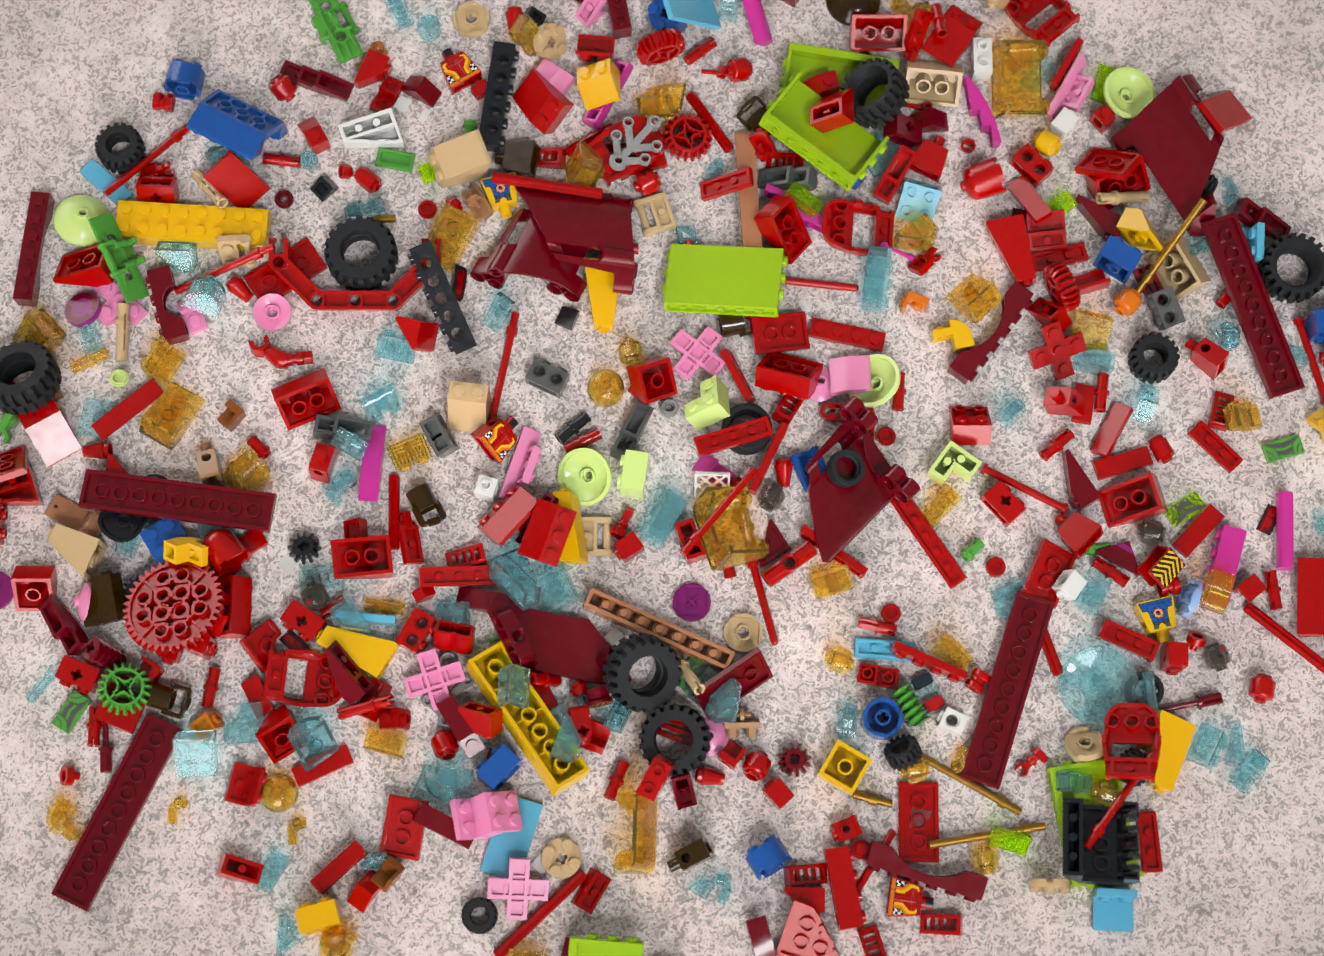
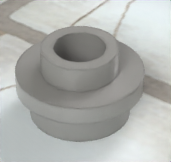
(669, 402)

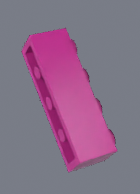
(1227, 550)

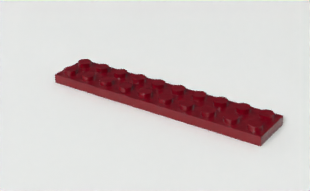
(1252, 305)
(177, 500)
(1007, 690)
(116, 813)

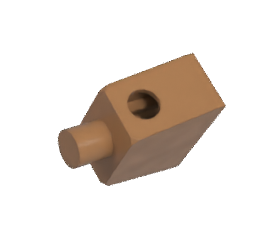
(210, 466)

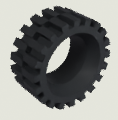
(867, 78)
(1308, 252)
(693, 720)

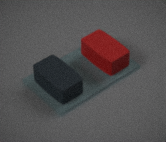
(928, 692)

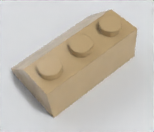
(933, 83)
(1180, 269)

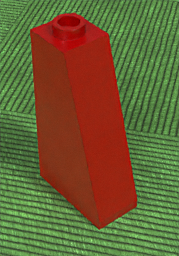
(1012, 243)

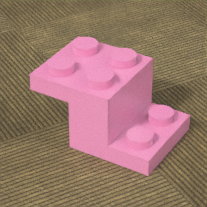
(486, 815)

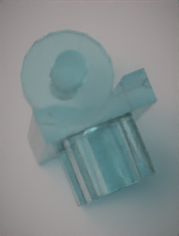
(349, 443)
(455, 612)
(847, 721)

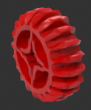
(660, 47)
(674, 141)
(1061, 286)

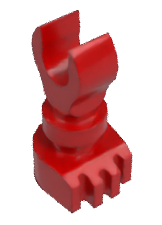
(618, 531)
(1032, 760)

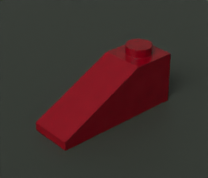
(1099, 217)
(1079, 487)
(480, 599)
(348, 677)
(465, 736)

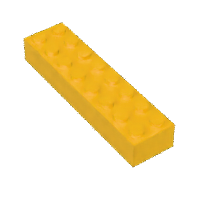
(191, 223)
(531, 727)

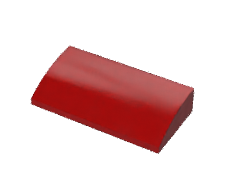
(1310, 597)

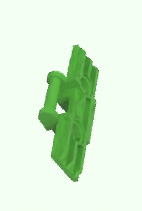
(331, 29)
(119, 257)

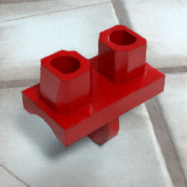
(763, 145)

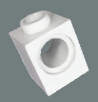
(1064, 123)
(486, 488)
(1069, 585)
(960, 718)

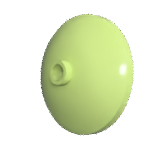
(1132, 86)
(76, 227)
(883, 373)
(574, 475)

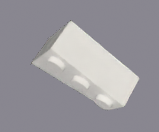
(372, 131)

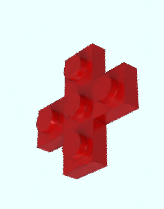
(1057, 350)

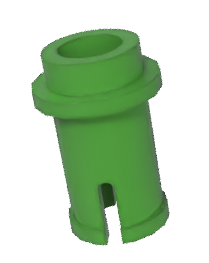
(469, 125)
(972, 549)

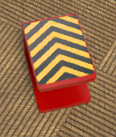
(1160, 566)

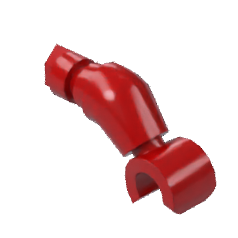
(279, 358)

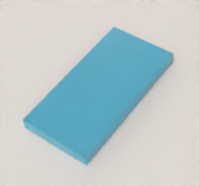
(693, 12)
(512, 844)

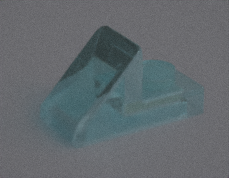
(499, 312)
(284, 941)

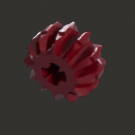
(787, 758)

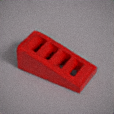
(786, 156)
(553, 164)
(781, 414)
(1215, 424)
(477, 547)
(789, 876)
(923, 924)
(868, 930)

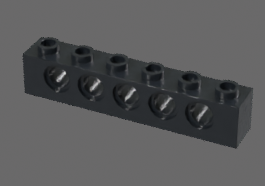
(501, 52)
(426, 250)

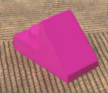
(711, 464)

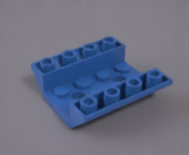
(235, 124)

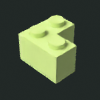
(711, 406)
(953, 460)
(633, 477)

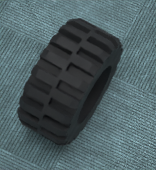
(355, 231)
(37, 388)
(658, 689)

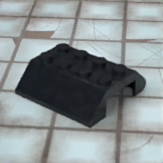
(1108, 856)

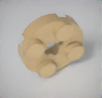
(468, 29)
(558, 44)
(735, 625)
(1088, 752)
(555, 868)
(1050, 886)

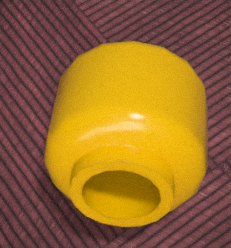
(1047, 143)

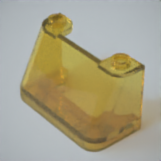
(1018, 79)
(724, 540)
(642, 857)

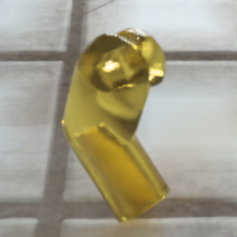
(958, 760)
(174, 807)
(293, 828)

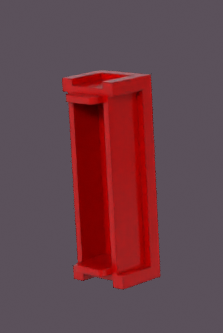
(1128, 640)
(338, 867)

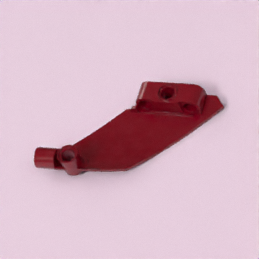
(551, 642)

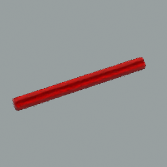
(547, 185)
(1285, 636)
(540, 914)

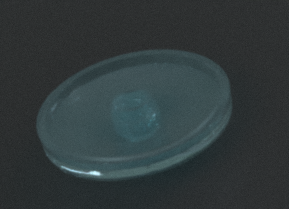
(1097, 681)

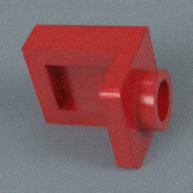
(394, 718)

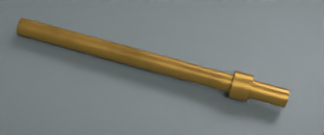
(1147, 277)
(1002, 801)
(1025, 828)

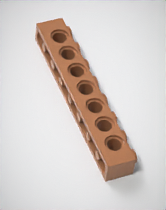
(643, 622)

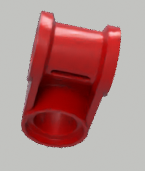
(582, 721)

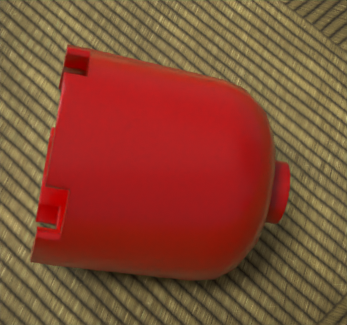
(983, 179)
(225, 552)

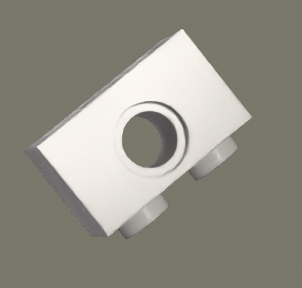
(981, 59)

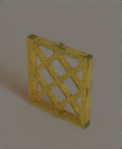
(230, 471)

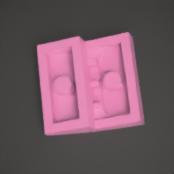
(850, 375)

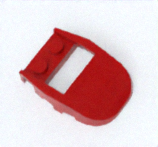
(1025, 10)
(599, 148)
(838, 224)
(318, 685)
(1131, 725)

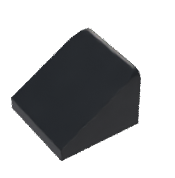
(536, 15)
(324, 187)
(567, 318)

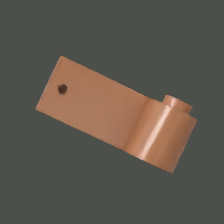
(74, 516)

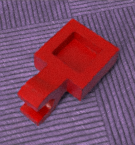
(158, 170)
(923, 263)

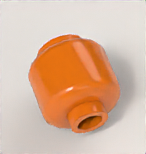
(1127, 301)

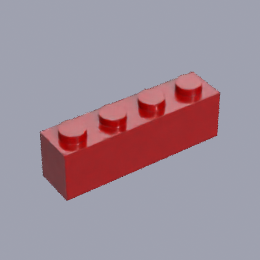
(843, 888)

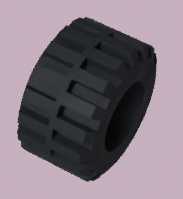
(114, 135)
(1163, 347)

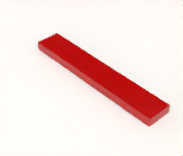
(930, 542)

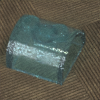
(205, 296)
(381, 402)
(557, 589)
(312, 741)
(447, 782)

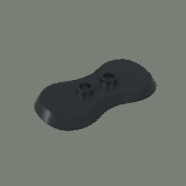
(121, 526)

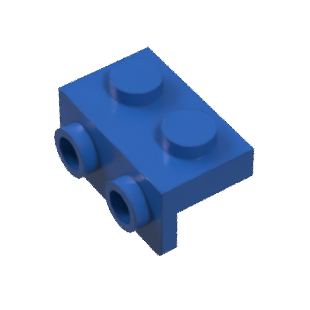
(799, 462)

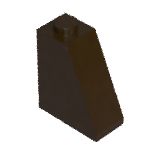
(106, 599)

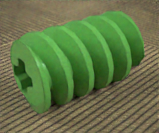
(910, 706)

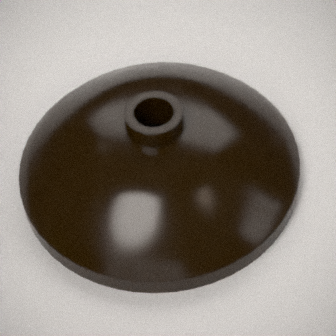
(843, 9)

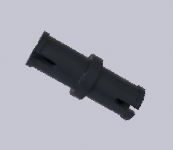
(572, 427)

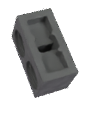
(1169, 306)
(545, 381)
(439, 436)

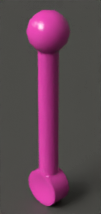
(910, 257)

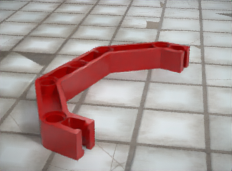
(341, 300)

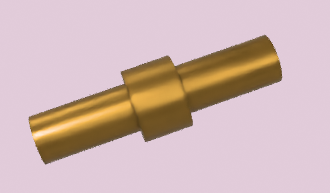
(385, 218)
(872, 799)

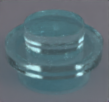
(309, 160)
(1003, 608)

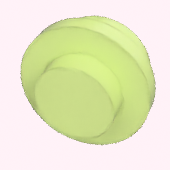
(119, 378)

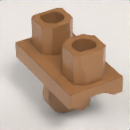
(478, 203)
(750, 724)

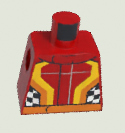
(459, 70)
(496, 437)
(906, 899)

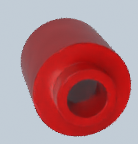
(368, 179)
(1161, 449)

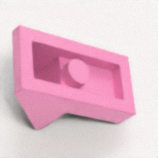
(591, 11)
(194, 320)

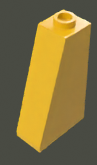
(602, 298)
(575, 546)
(368, 652)
(1174, 745)

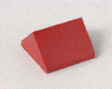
(419, 333)

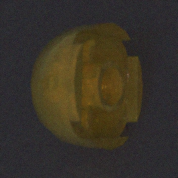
(605, 388)
(279, 792)
(337, 941)

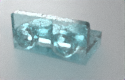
(394, 347)
(513, 686)
(1207, 746)

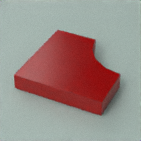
(260, 641)

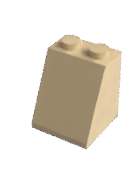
(460, 160)
(468, 406)
(79, 549)

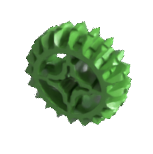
(114, 675)

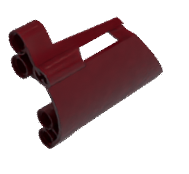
(1174, 143)
(589, 224)
(533, 259)
(844, 512)

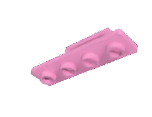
(1073, 89)
(523, 461)

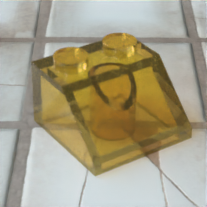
(662, 100)
(584, 166)
(917, 235)
(974, 298)
(40, 328)

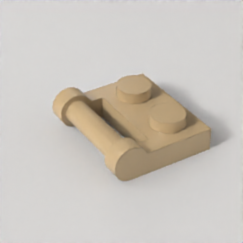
(661, 213)
(229, 248)
(590, 534)

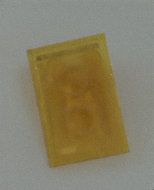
(456, 232)
(171, 415)

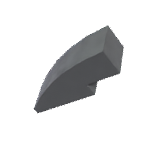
(785, 176)
(326, 426)
(632, 430)

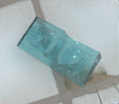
(399, 13)
(371, 208)
(617, 717)
(1249, 771)

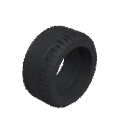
(750, 410)

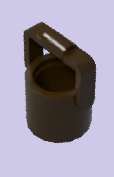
(756, 117)
(732, 325)
(424, 501)
(164, 697)

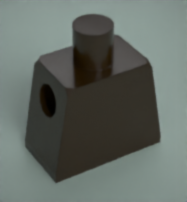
(519, 158)
(699, 852)

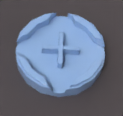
(1189, 598)

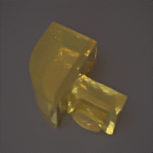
(59, 817)

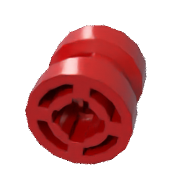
(164, 102)
(1173, 588)
(977, 681)

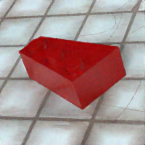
(21, 491)

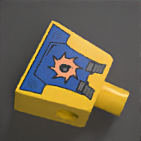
(500, 196)
(1157, 617)

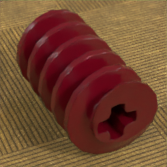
(103, 653)

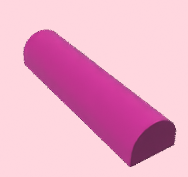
(758, 22)
(596, 116)
(1284, 531)

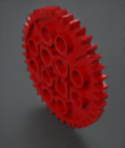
(195, 624)

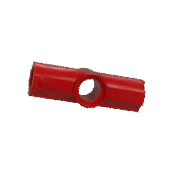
(798, 556)

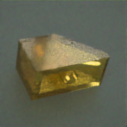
(941, 505)
(952, 652)

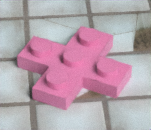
(113, 295)
(697, 353)
(434, 678)
(517, 888)

